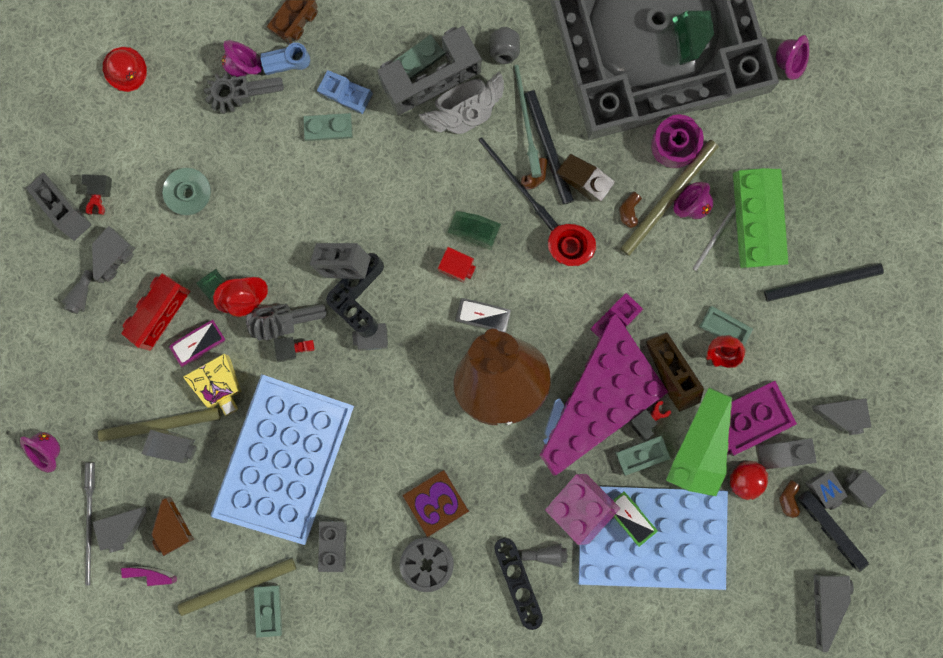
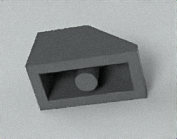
(846, 415)
(787, 453)
(118, 529)

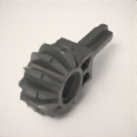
(239, 89)
(279, 320)

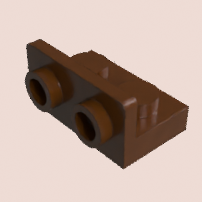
(291, 19)

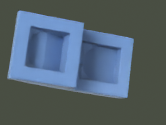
(344, 92)

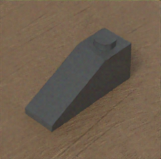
(58, 207)
(169, 446)
(831, 603)

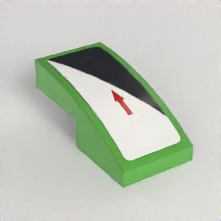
(633, 520)

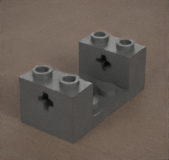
(462, 65)

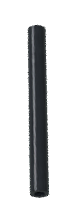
(548, 146)
(823, 282)

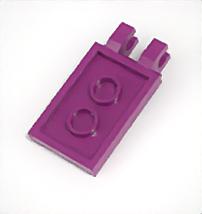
(758, 418)

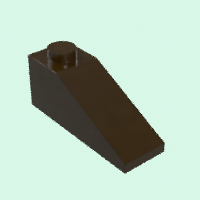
(675, 372)

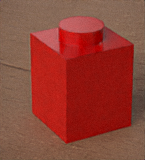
(457, 265)

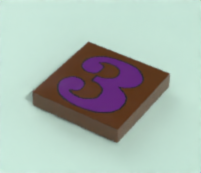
(435, 503)

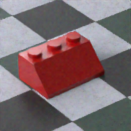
(154, 312)

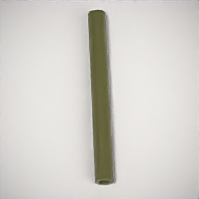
(159, 424)
(236, 587)

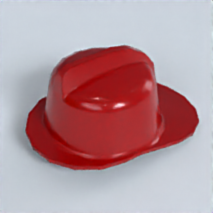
(240, 295)

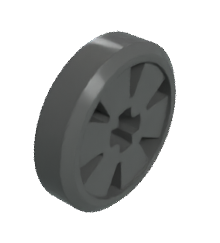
(412, 560)

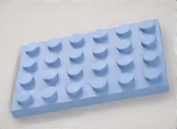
(282, 460)
(682, 554)

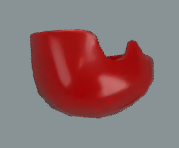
(726, 351)
(749, 480)

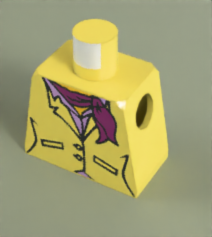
(216, 384)

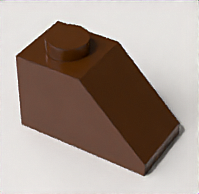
(170, 528)

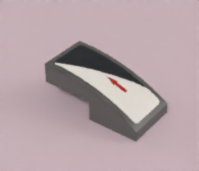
(482, 315)

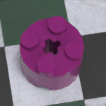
(688, 135)

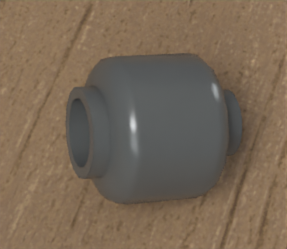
(504, 45)

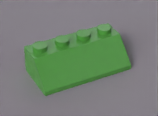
(760, 217)

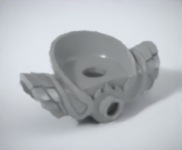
(465, 105)

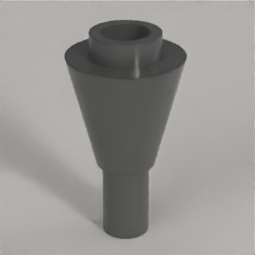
(76, 298)
(551, 555)

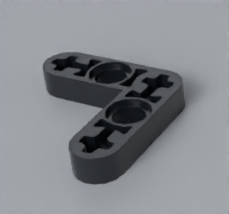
(348, 299)

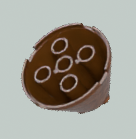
(501, 379)

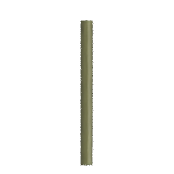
(669, 197)

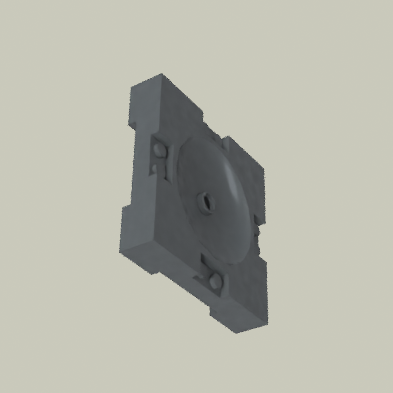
(631, 70)

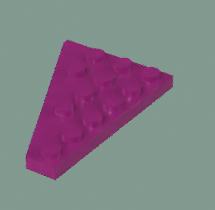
(608, 395)

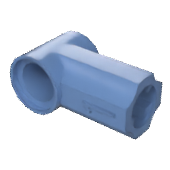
(282, 59)

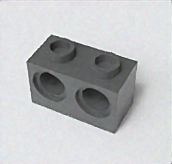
(340, 260)
(332, 546)

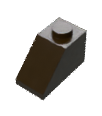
(585, 178)

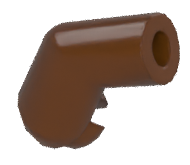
(530, 182)
(627, 210)
(788, 501)

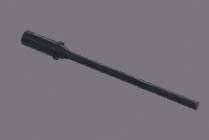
(539, 209)

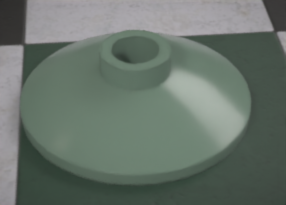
(178, 183)

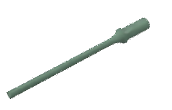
(532, 152)

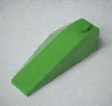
(703, 454)

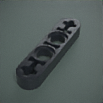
(833, 531)
(517, 583)

